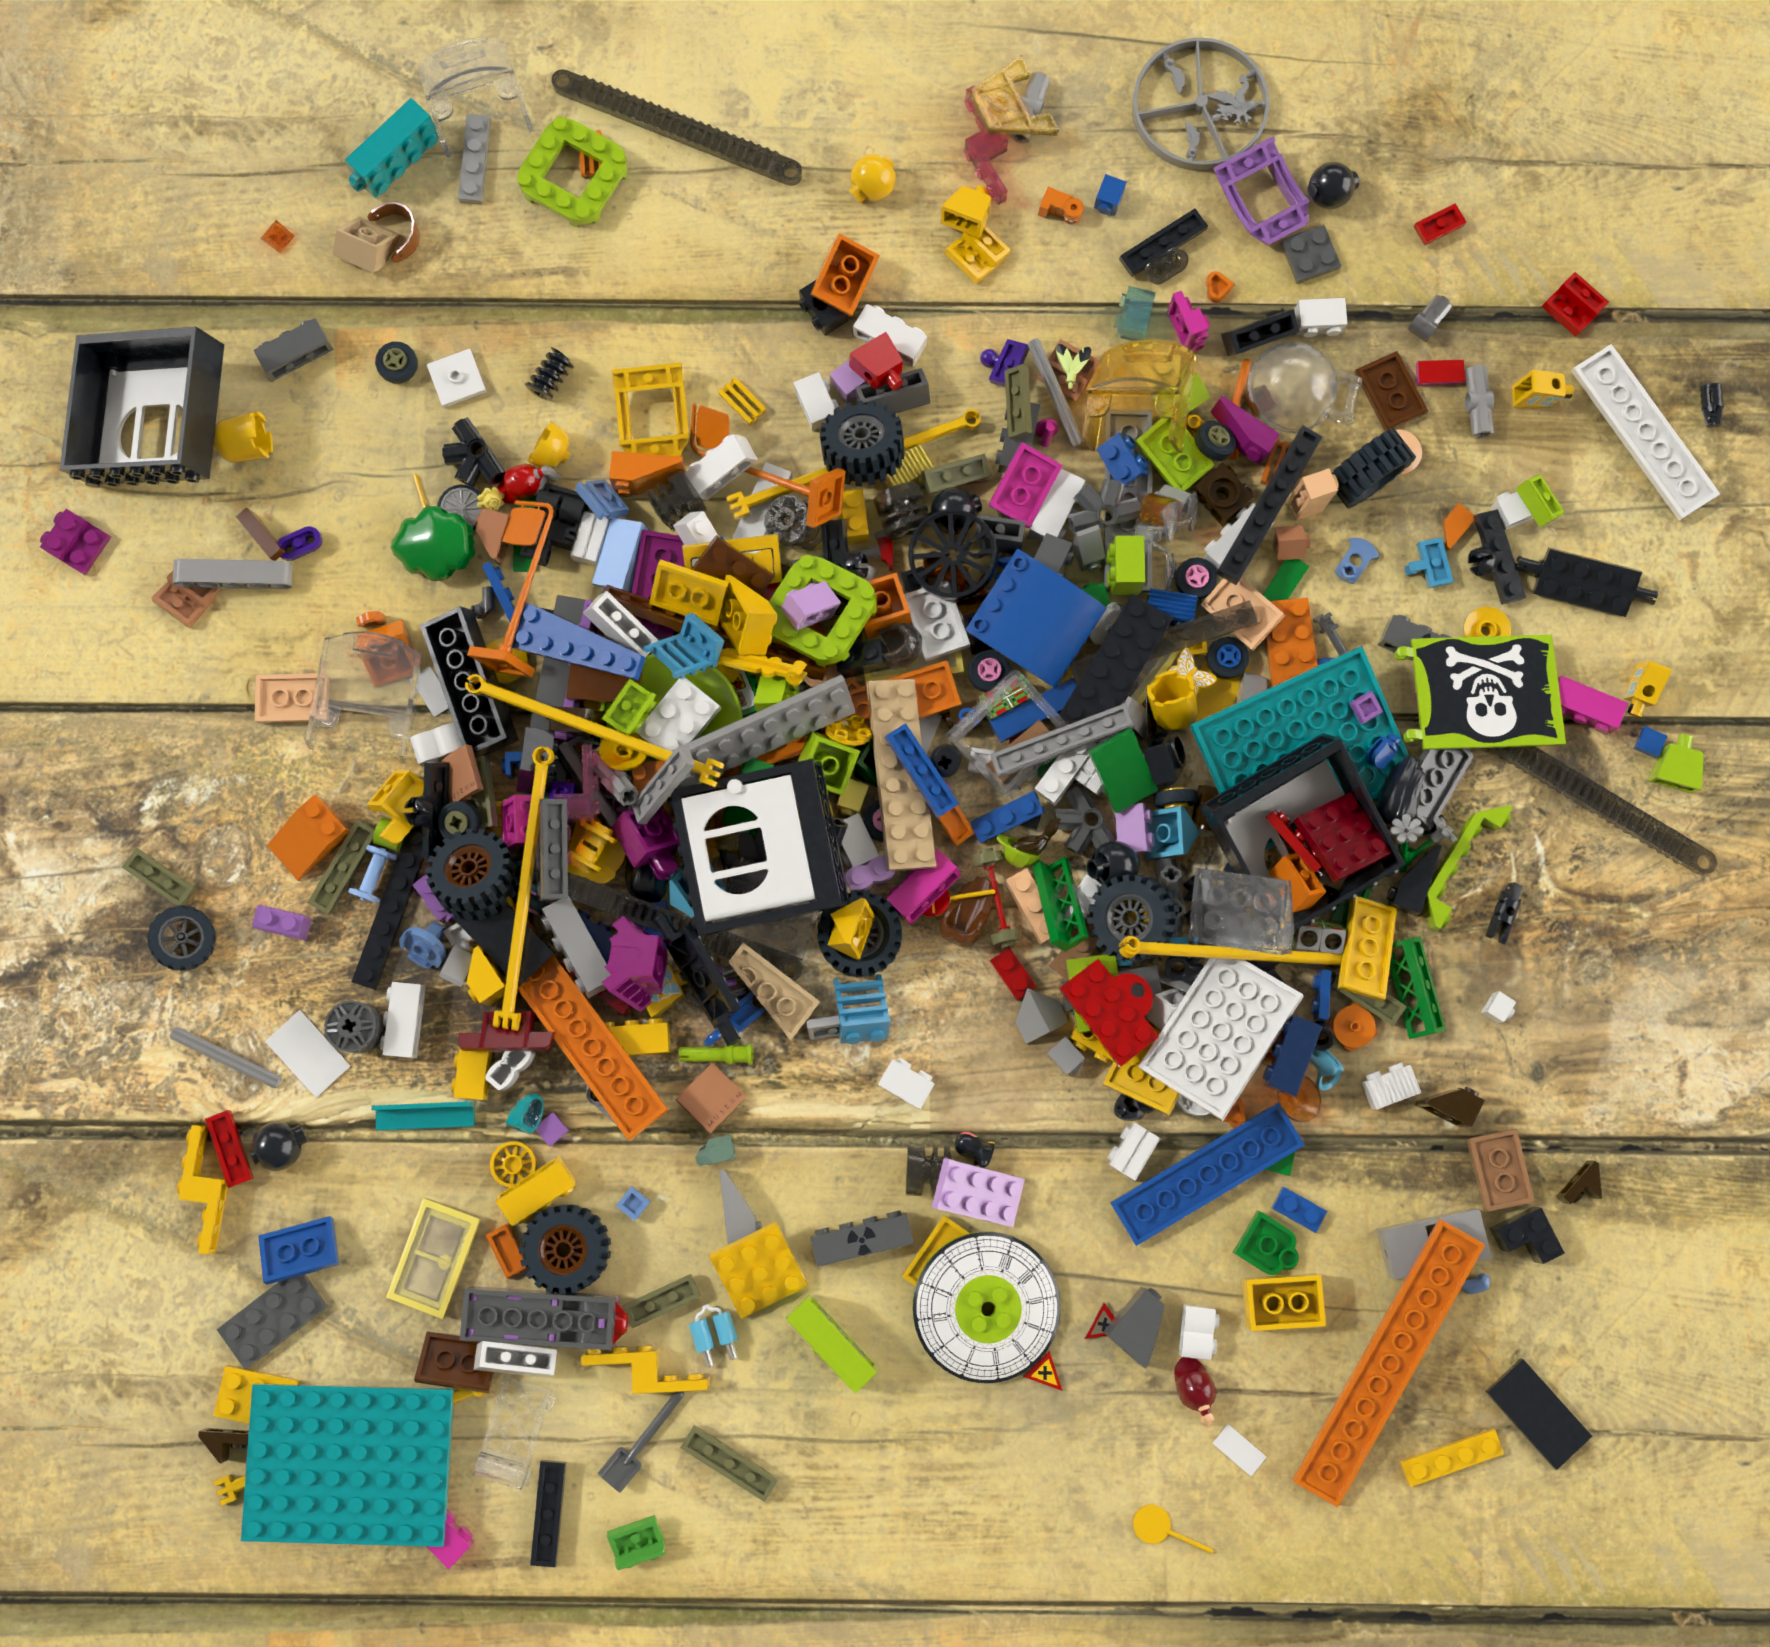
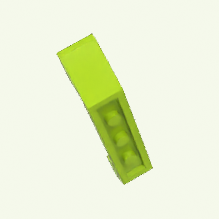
(1437, 911)

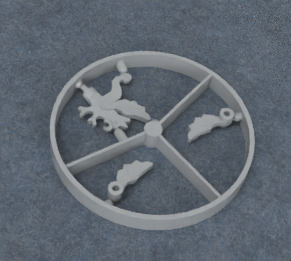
(1236, 107)

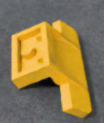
(392, 799)

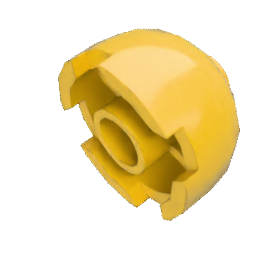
(550, 447)

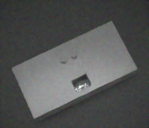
(1404, 1241)

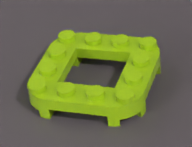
(565, 133)
(848, 626)

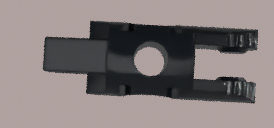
(1505, 912)

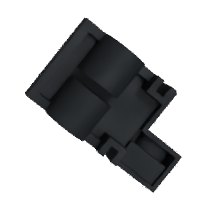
(565, 522)

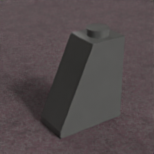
(1138, 1325)

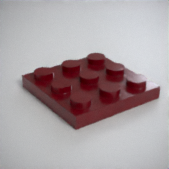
(1342, 837)

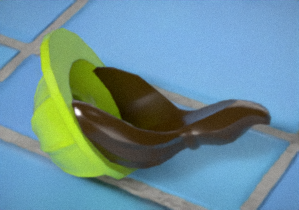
(1027, 849)

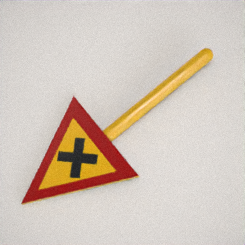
(1045, 1372)

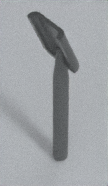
(623, 1464)

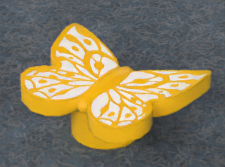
(1186, 665)

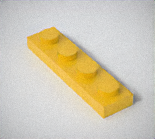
(1451, 1457)

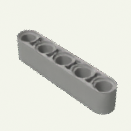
(232, 574)

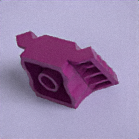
(635, 964)

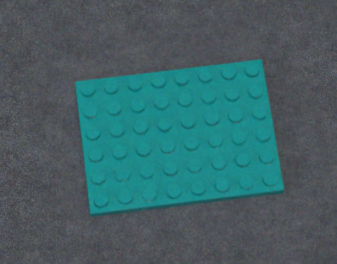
(1293, 713)
(347, 1465)

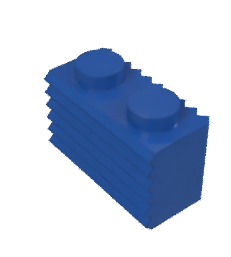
(1175, 604)

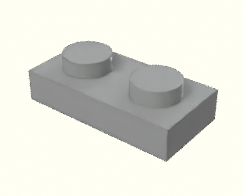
(823, 1027)

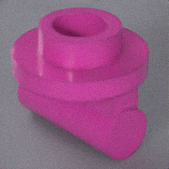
(1046, 430)

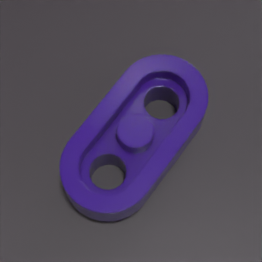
(300, 544)

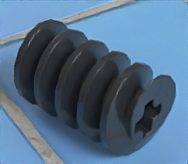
(549, 374)
(951, 753)

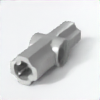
(1033, 100)
(1479, 401)

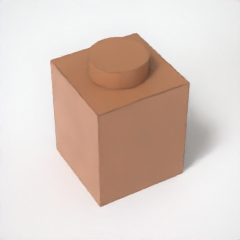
(1290, 542)

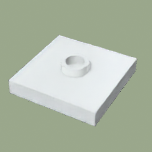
(456, 378)

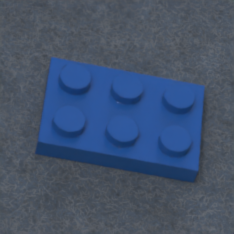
(298, 1250)

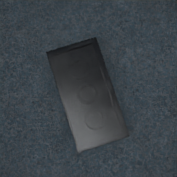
(495, 938)
(1538, 1414)

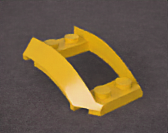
(650, 378)

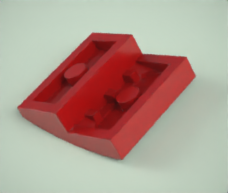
(1575, 304)

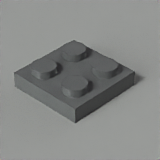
(1310, 254)

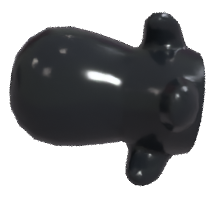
(973, 1146)

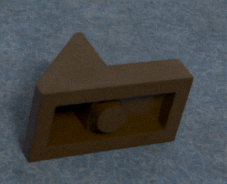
(1586, 1179)
(219, 1441)

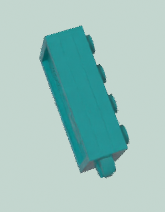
(391, 149)

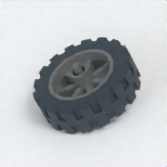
(185, 914)

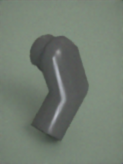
(486, 605)

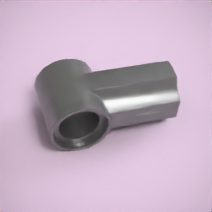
(1428, 320)

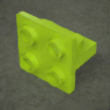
(629, 707)

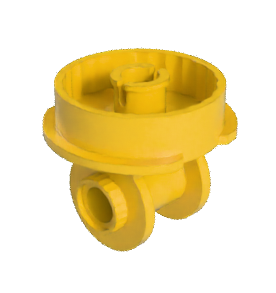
(595, 852)

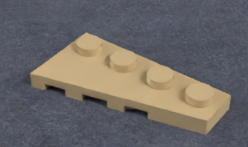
(780, 995)

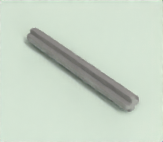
(1055, 392)
(225, 1057)

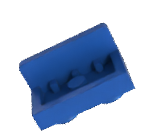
(1122, 458)

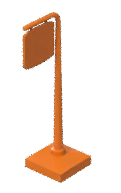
(824, 491)
(521, 530)

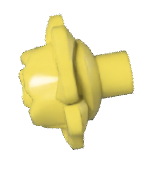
(490, 499)

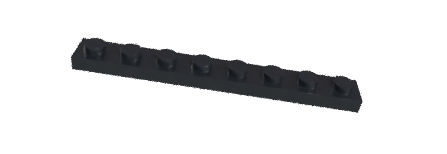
(1269, 505)
(390, 911)

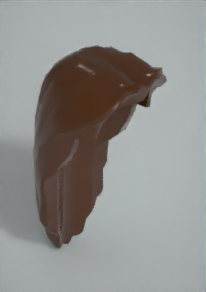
(967, 916)

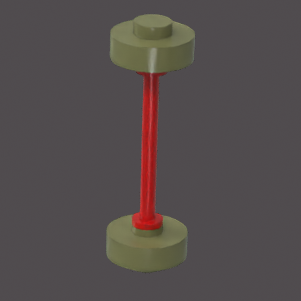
(988, 859)

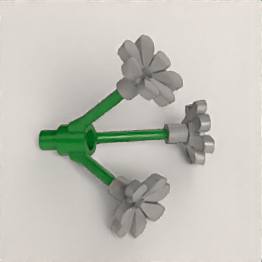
(1409, 830)

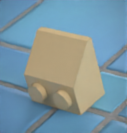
(364, 244)

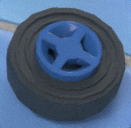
(1233, 651)

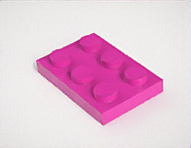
(1025, 484)

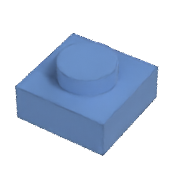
(633, 1203)

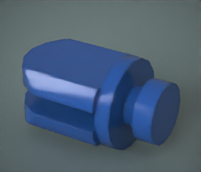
(1382, 751)

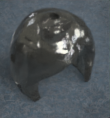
(903, 644)

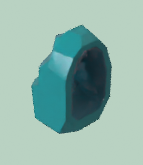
(526, 1114)

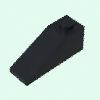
(1412, 888)

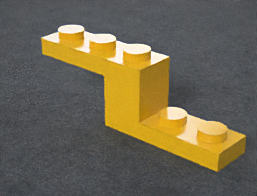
(202, 1189)
(646, 1370)

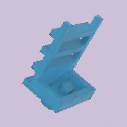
(690, 650)
(864, 1022)

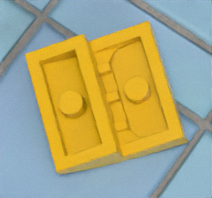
(977, 255)

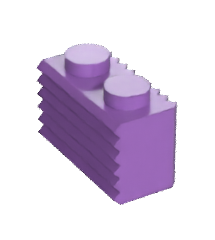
(281, 922)

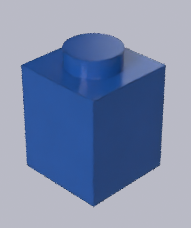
(1110, 195)

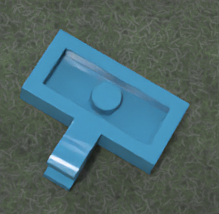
(1433, 563)

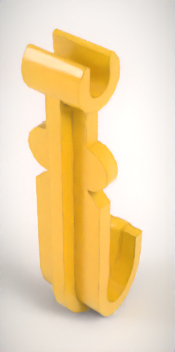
(759, 663)

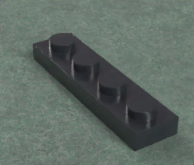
(1169, 237)
(548, 1513)

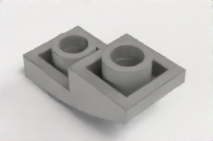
(1139, 717)

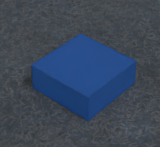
(1650, 742)

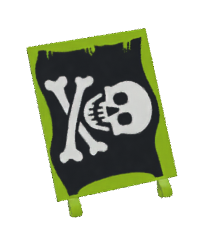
(1485, 692)

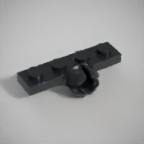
(837, 552)
(1496, 557)
(429, 805)

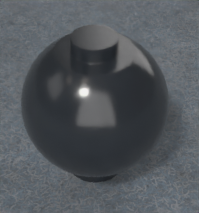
(1332, 185)
(955, 499)
(1113, 860)
(277, 1145)

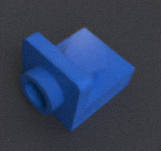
(508, 763)

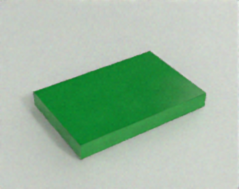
(1122, 770)

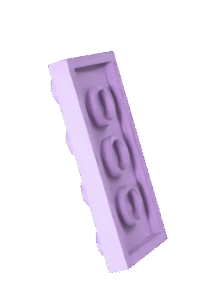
(978, 1193)

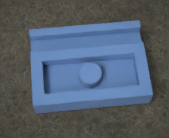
(602, 499)

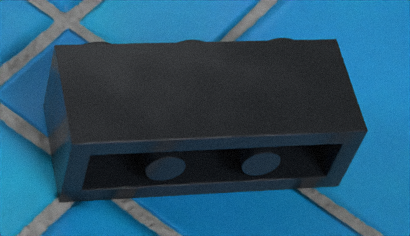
(1260, 332)

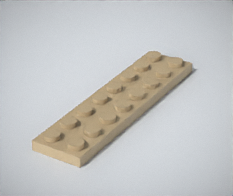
(902, 806)

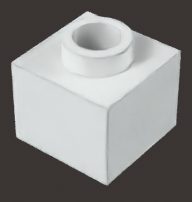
(1499, 1008)

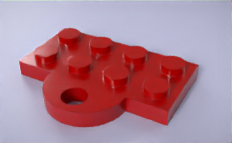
(1112, 1010)

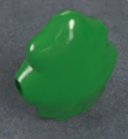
(434, 543)

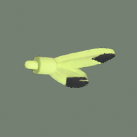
(1070, 366)

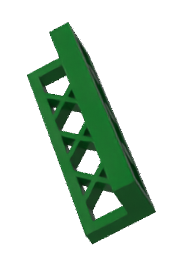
(1052, 905)
(1423, 988)

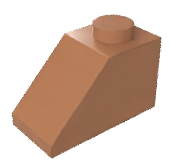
(491, 528)

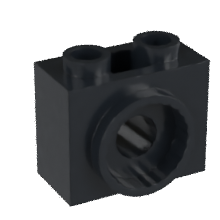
(1165, 757)

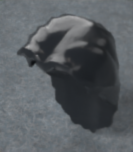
(1401, 791)
(643, 883)

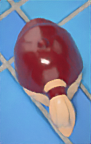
(1195, 1388)

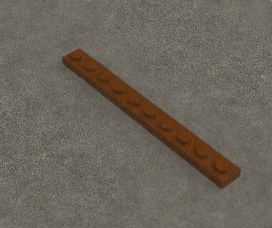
(640, 607)

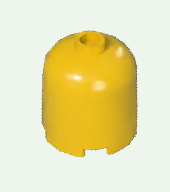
(243, 438)
(1173, 700)

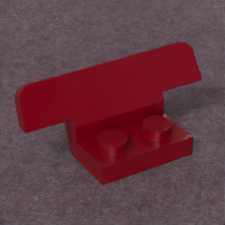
(502, 1039)

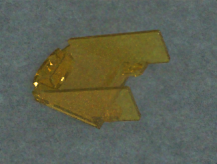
(1142, 369)

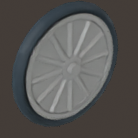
(463, 501)

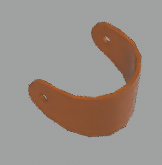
(397, 208)

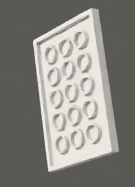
(1220, 1033)

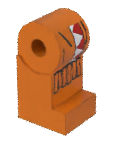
(1061, 205)

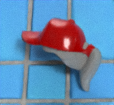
(525, 481)

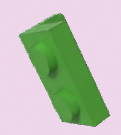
(636, 1542)

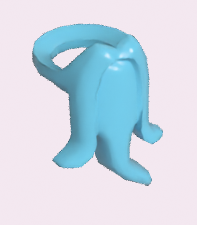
(1327, 1065)

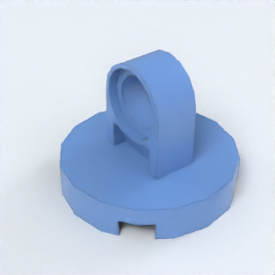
(424, 945)

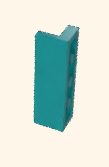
(424, 1115)

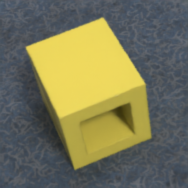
(853, 798)

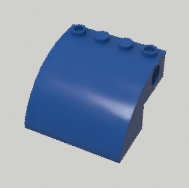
(1036, 618)

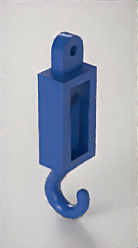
(741, 1019)

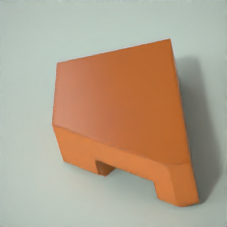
(1456, 524)

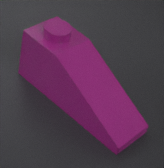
(1251, 435)

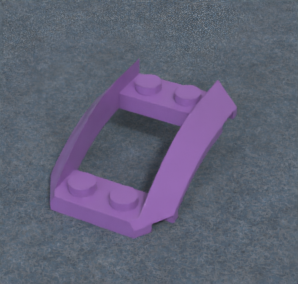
(1249, 162)

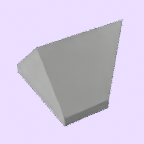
(1039, 1015)

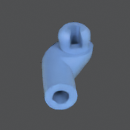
(1476, 1285)

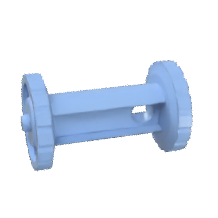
(372, 874)

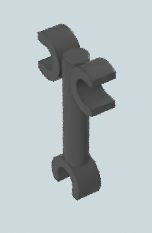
(1328, 626)

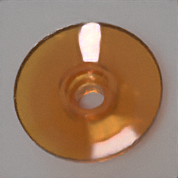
(1307, 1103)

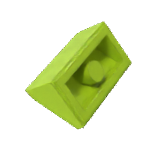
(1540, 500)

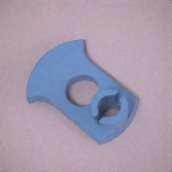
(1365, 551)

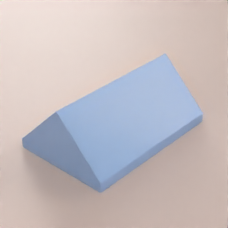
(619, 554)

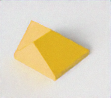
(851, 928)

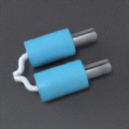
(702, 1336)

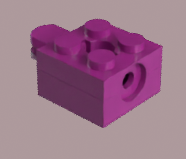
(649, 842)

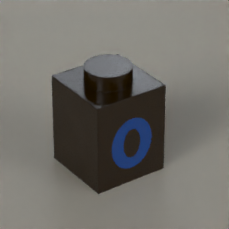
(957, 712)

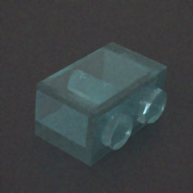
(1135, 314)

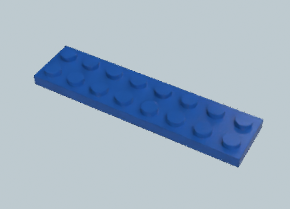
(1207, 1173)

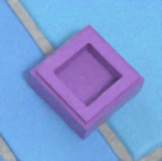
(1366, 707)
(552, 1129)

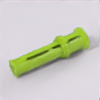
(725, 1054)

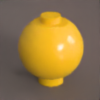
(872, 178)

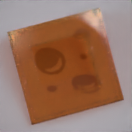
(277, 236)

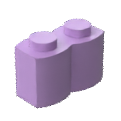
(864, 876)

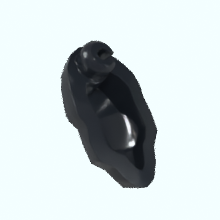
(1130, 1109)

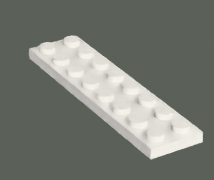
(1645, 432)

